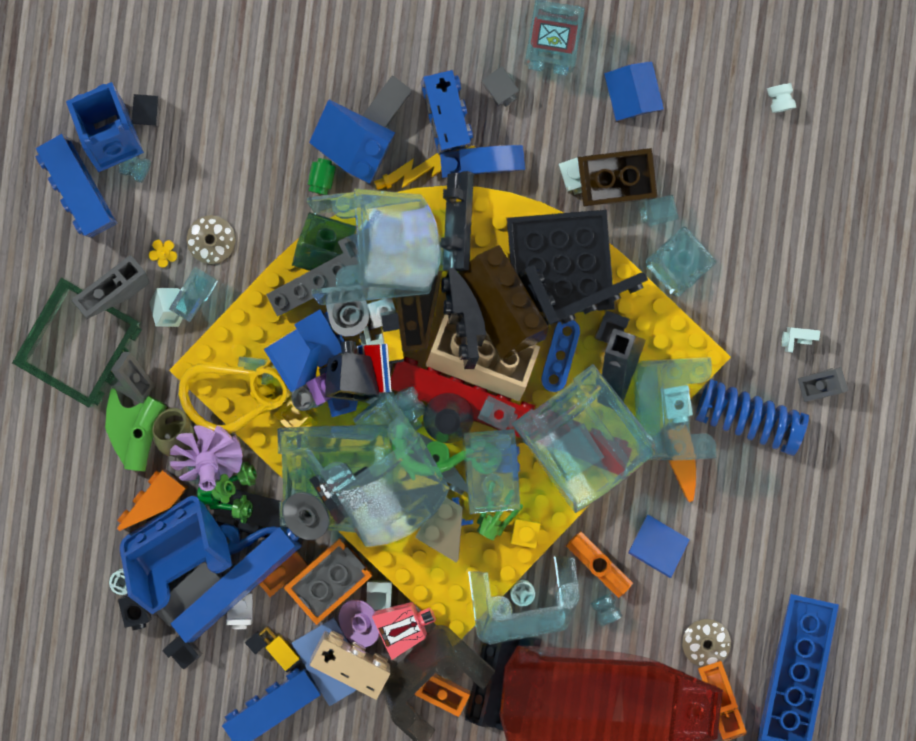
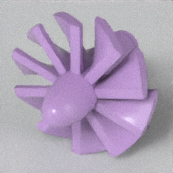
(212, 455)

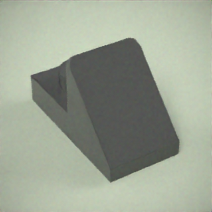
(131, 378)
(822, 384)

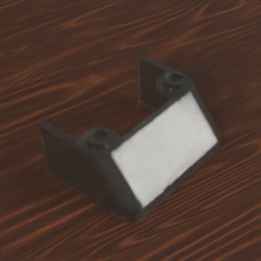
(441, 653)

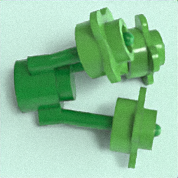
(224, 489)

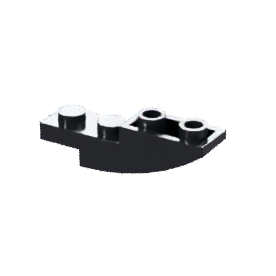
(465, 312)

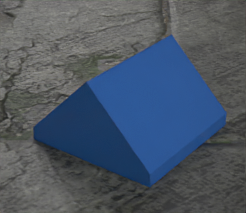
(633, 90)

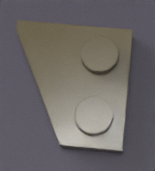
(444, 530)

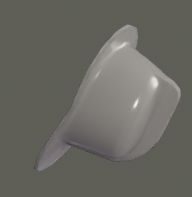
(348, 317)

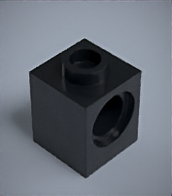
(136, 623)

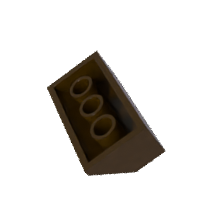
(505, 305)

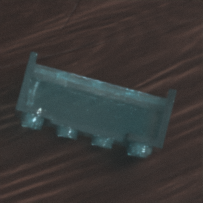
(664, 406)

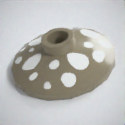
(220, 248)
(698, 633)

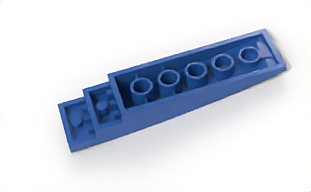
(798, 670)

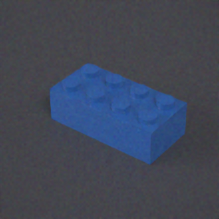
(76, 186)

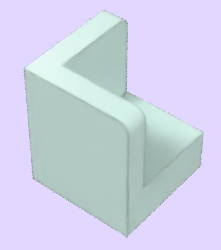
(160, 307)
(379, 594)

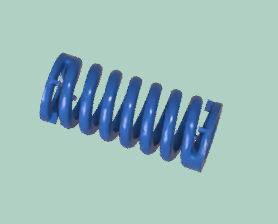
(714, 389)

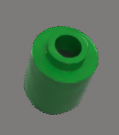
(321, 176)

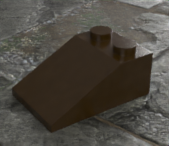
(617, 177)

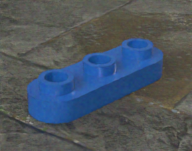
(560, 367)

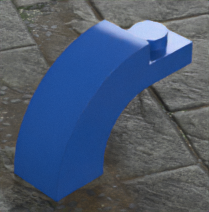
(483, 160)

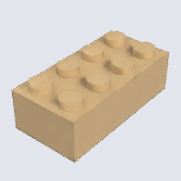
(504, 376)

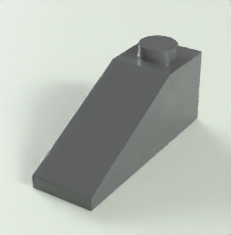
(112, 288)

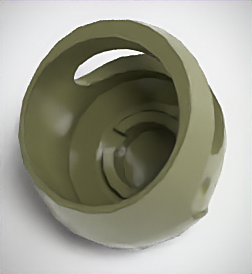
(166, 434)

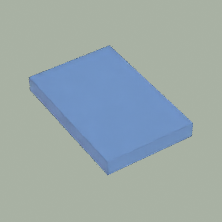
(305, 645)

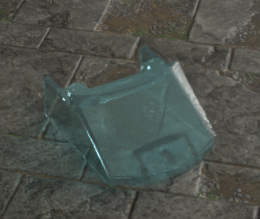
(394, 245)
(393, 493)

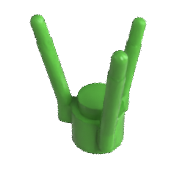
(491, 527)

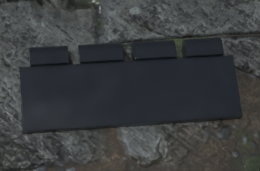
(264, 513)

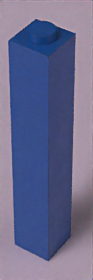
(236, 584)

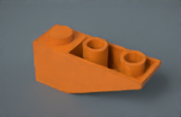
(160, 496)

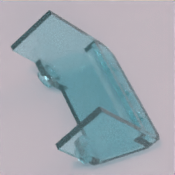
(495, 617)

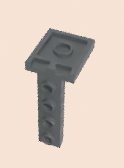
(324, 276)

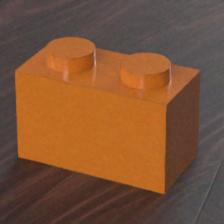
(444, 694)

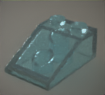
(491, 471)

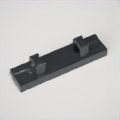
(457, 221)

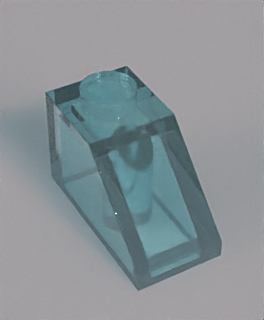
(193, 294)

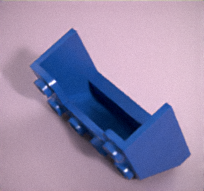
(169, 549)

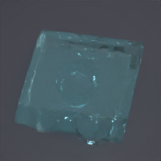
(680, 262)

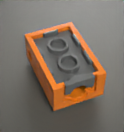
(328, 580)

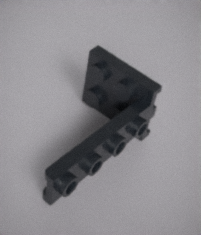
(533, 279)

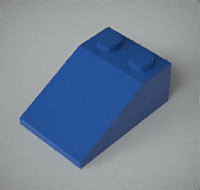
(351, 141)

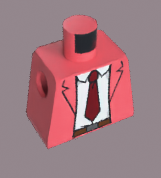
(402, 626)

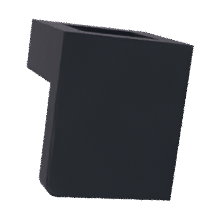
(146, 110)
(608, 323)
(182, 652)

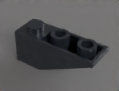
(621, 360)

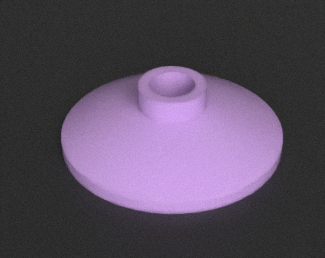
(357, 623)

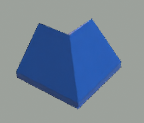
(294, 359)

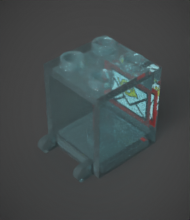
(555, 31)

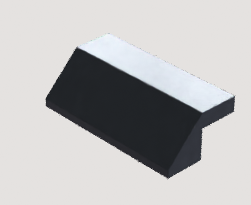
(485, 703)

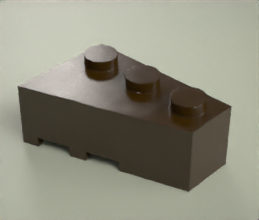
(416, 317)

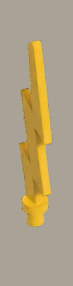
(411, 174)

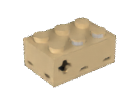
(351, 664)

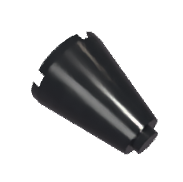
(448, 418)

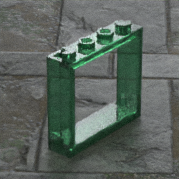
(40, 327)

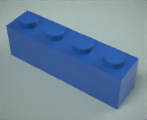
(272, 707)

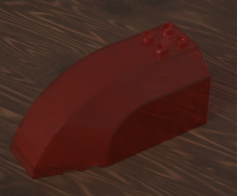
(603, 698)

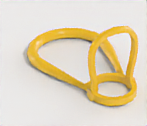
(220, 369)

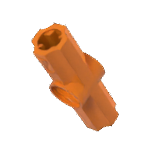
(588, 552)

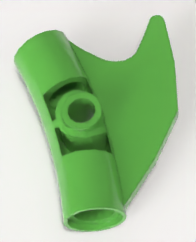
(122, 428)

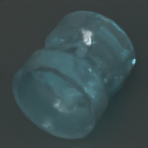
(135, 167)
(409, 403)
(610, 611)

